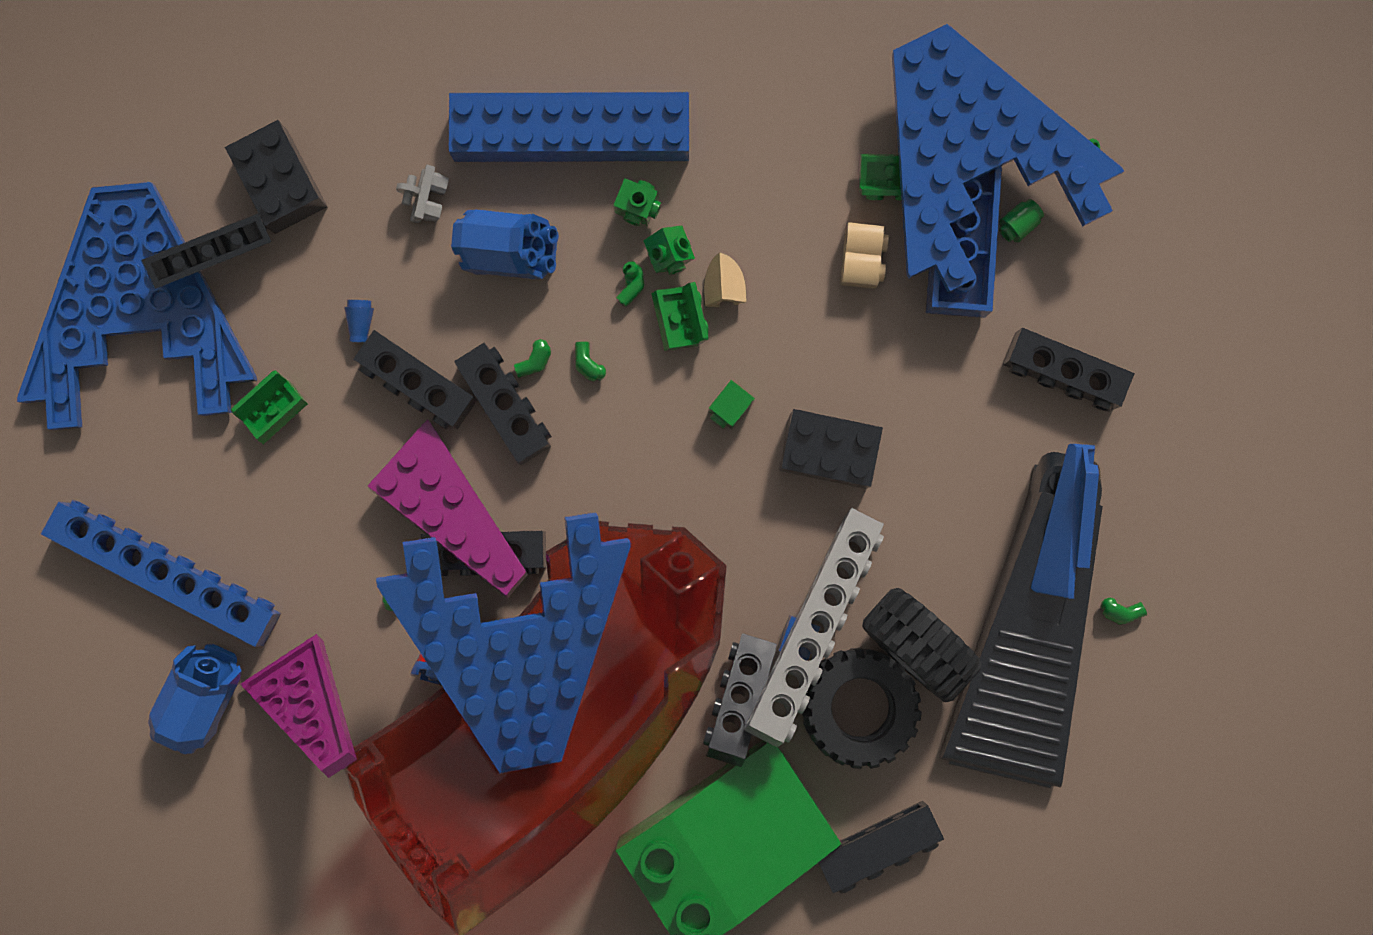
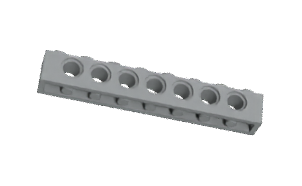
(763, 722)

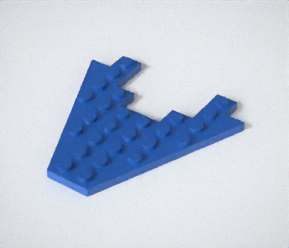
(962, 121)
(110, 294)
(516, 675)

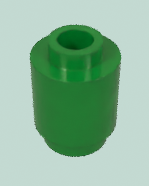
(1020, 221)

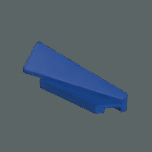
(1070, 524)

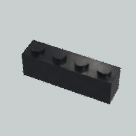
(881, 846)

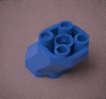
(505, 244)
(194, 698)

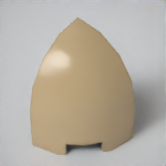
(724, 282)

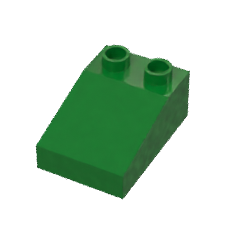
(727, 844)

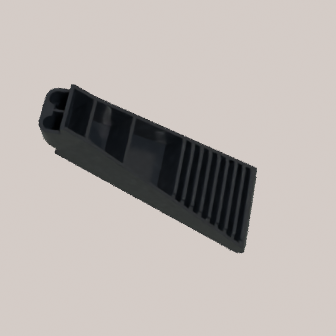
(1021, 702)

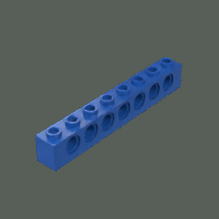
(64, 529)

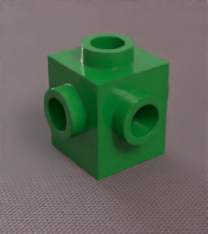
(634, 193)
(669, 250)

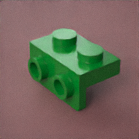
(879, 176)
(680, 317)
(269, 406)

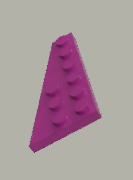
(438, 499)
(305, 703)

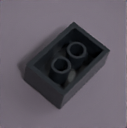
(276, 177)
(831, 449)

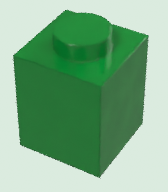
(730, 405)

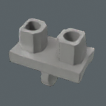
(429, 182)

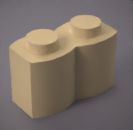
(863, 255)

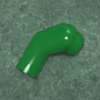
(634, 283)
(1121, 614)

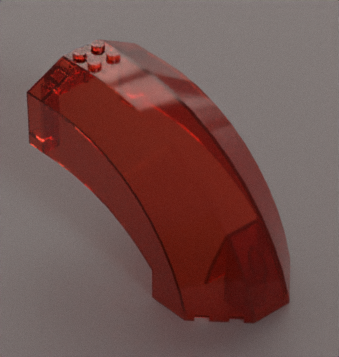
(485, 835)

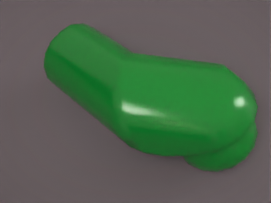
(537, 360)
(586, 365)

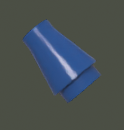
(359, 319)

